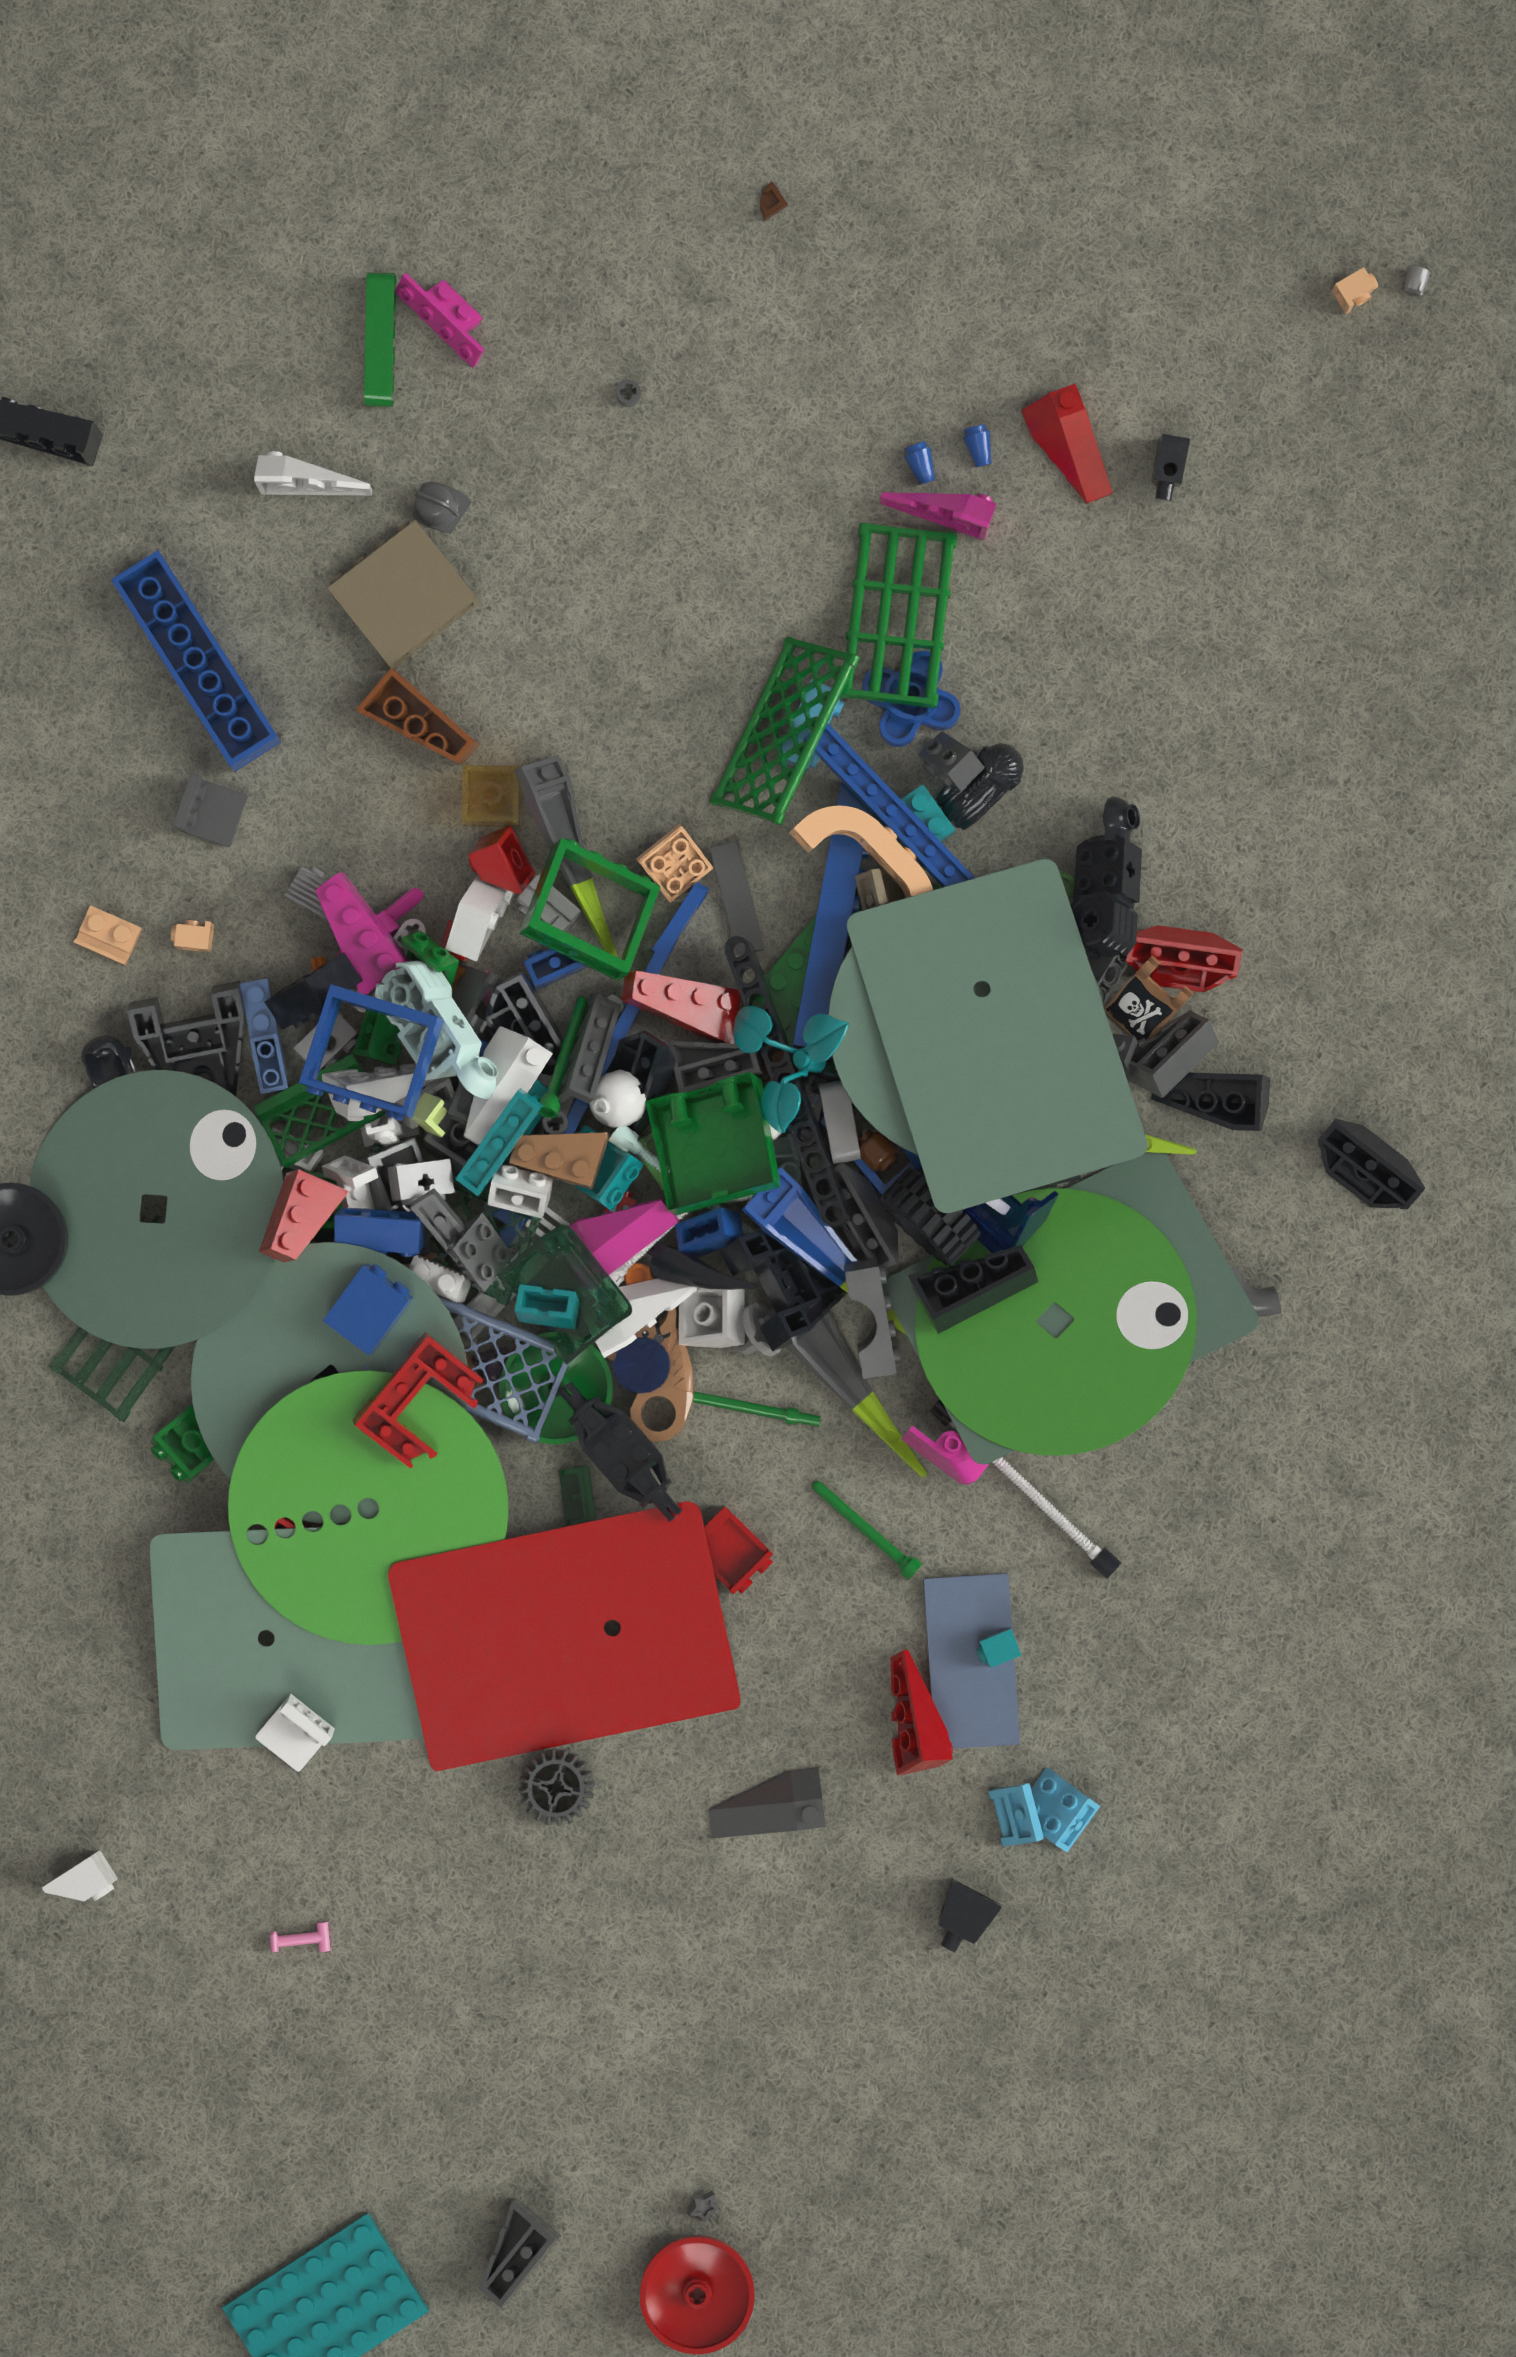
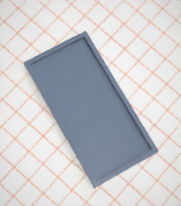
(970, 1697)

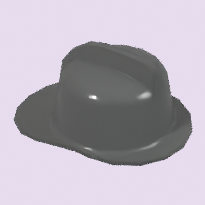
(440, 506)

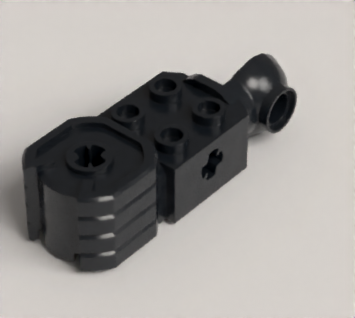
(1109, 883)

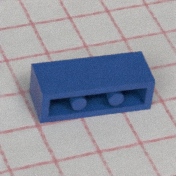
(380, 1230)

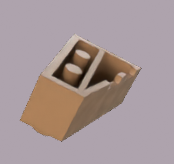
(562, 1156)

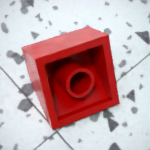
(502, 861)

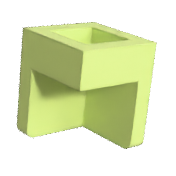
(430, 1113)

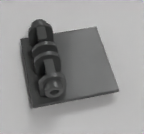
(480, 1253)

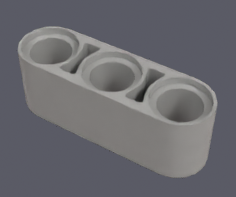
(839, 1122)

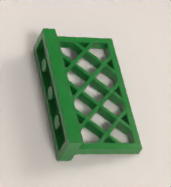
(294, 1098)

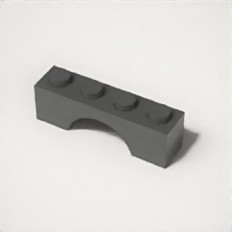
(876, 1351)

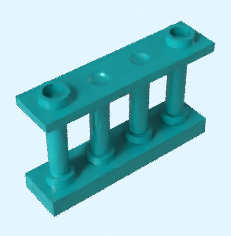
(496, 1148)

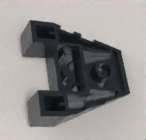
(198, 1045)
(796, 1294)

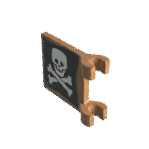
(1143, 1005)

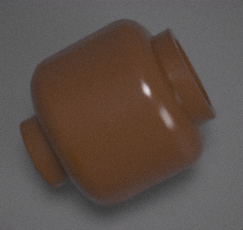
(878, 1151)

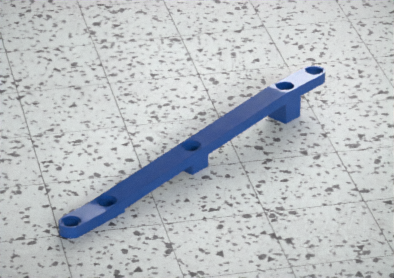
(661, 951)

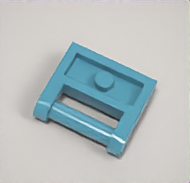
(1016, 1814)

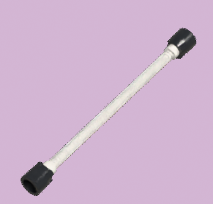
(1101, 1560)

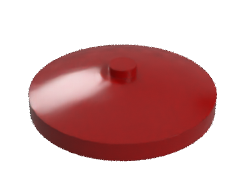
(697, 2294)

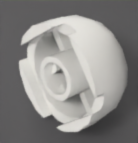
(618, 1100)

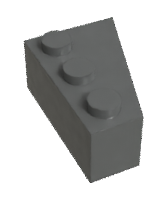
(519, 2250)

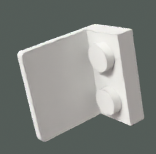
(295, 1733)

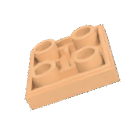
(674, 863)

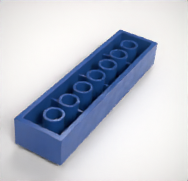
(196, 661)

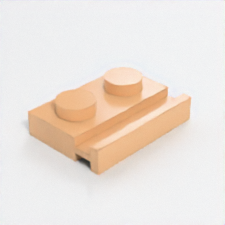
(108, 935)

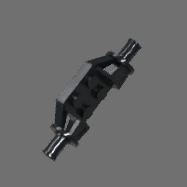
(621, 1451)

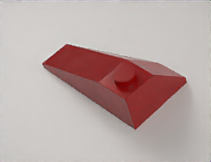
(1065, 434)
(922, 1735)

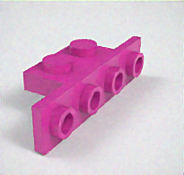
(446, 314)

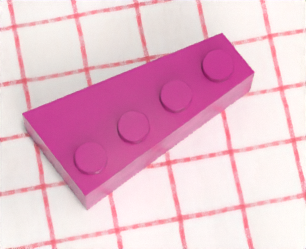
(359, 932)

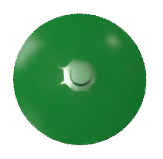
(587, 1372)

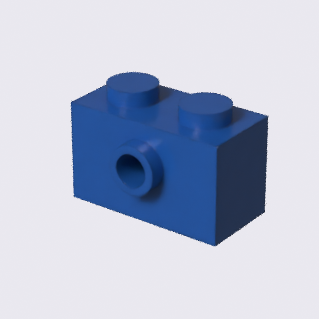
(708, 1232)

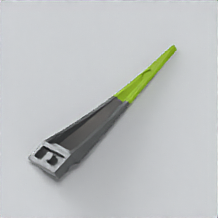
(554, 811)
(833, 1364)

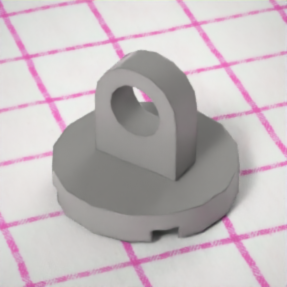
(752, 1318)

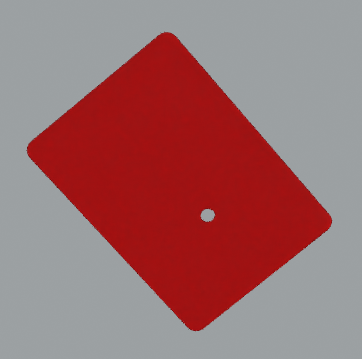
(515, 1643)

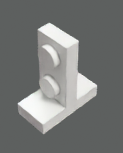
(354, 1177)

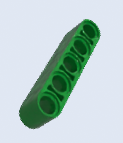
(379, 339)

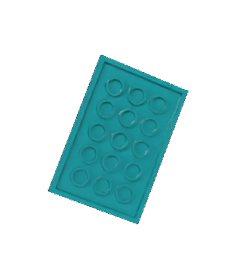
(330, 2299)

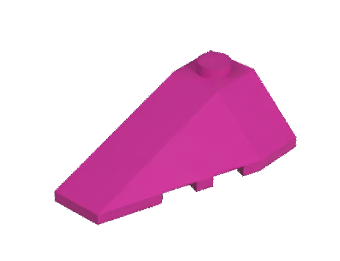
(955, 511)
(624, 1233)

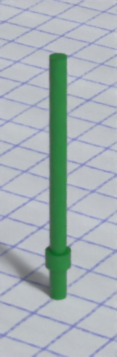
(790, 1415)

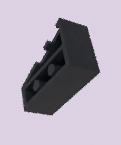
(306, 996)

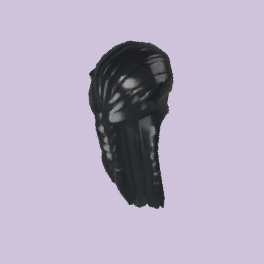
(1001, 774)
(106, 1059)

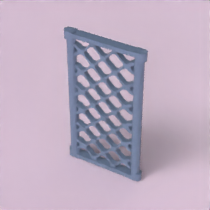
(531, 1434)

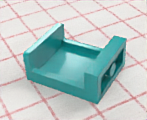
(615, 1175)

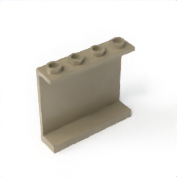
(402, 594)

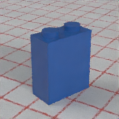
(368, 1308)

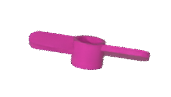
(398, 909)

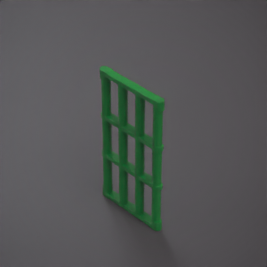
(914, 591)

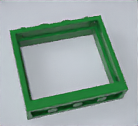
(570, 945)

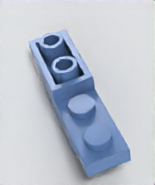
(264, 1037)

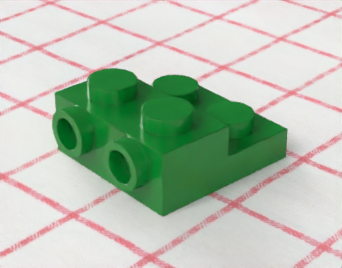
(182, 1447)

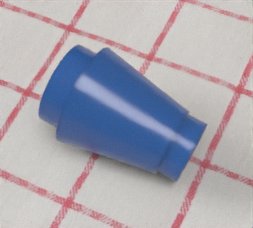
(978, 444)
(920, 462)

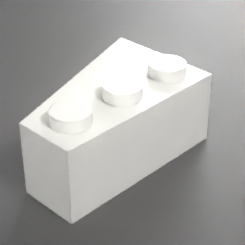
(477, 918)

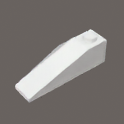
(290, 476)
(518, 1066)
(383, 1084)
(647, 1302)

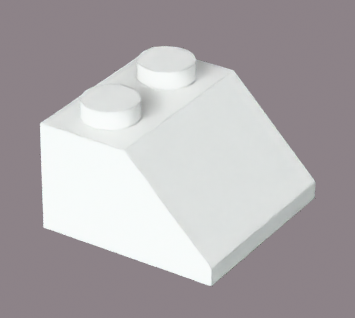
(712, 1318)
(86, 1880)

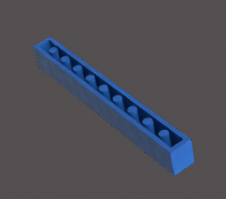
(830, 933)

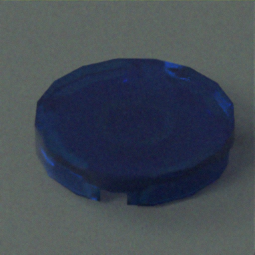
(642, 1365)

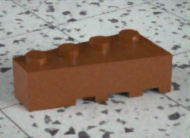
(416, 717)

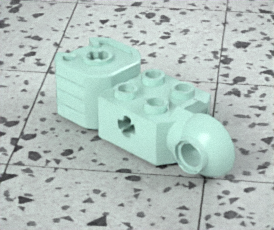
(457, 1046)

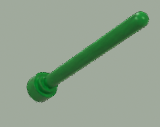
(550, 1100)
(906, 1564)

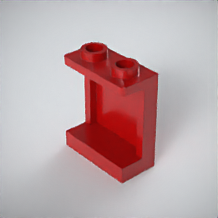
(735, 1551)

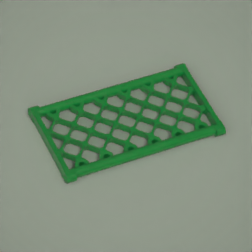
(764, 710)

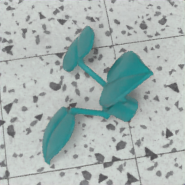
(822, 1035)

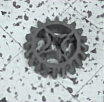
(551, 1810)

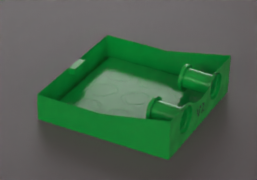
(713, 1144)

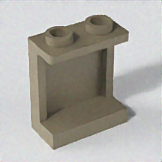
(877, 888)

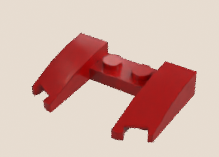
(380, 1415)

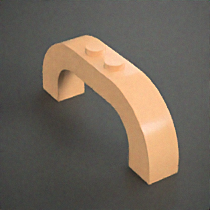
(872, 836)

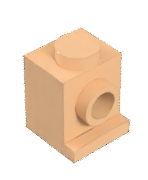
(1354, 289)
(193, 936)

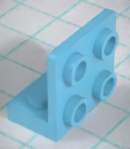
(1061, 1809)

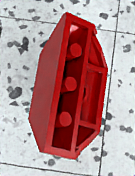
(1186, 957)

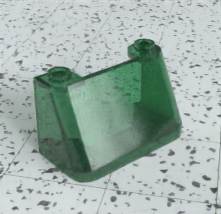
(565, 1263)

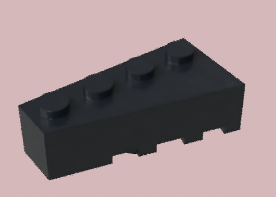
(49, 431)

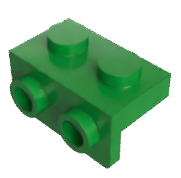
(425, 949)

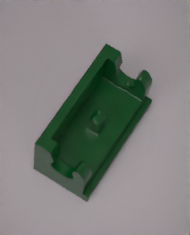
(577, 1495)

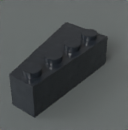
(972, 1286)

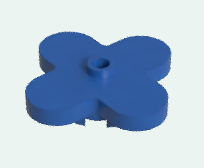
(903, 721)

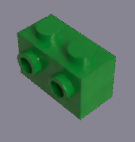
(378, 1039)

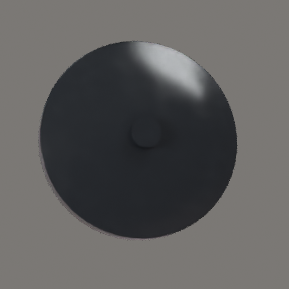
(30, 1239)

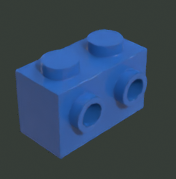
(550, 967)

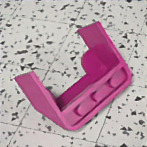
(947, 1454)

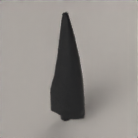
(686, 1269)

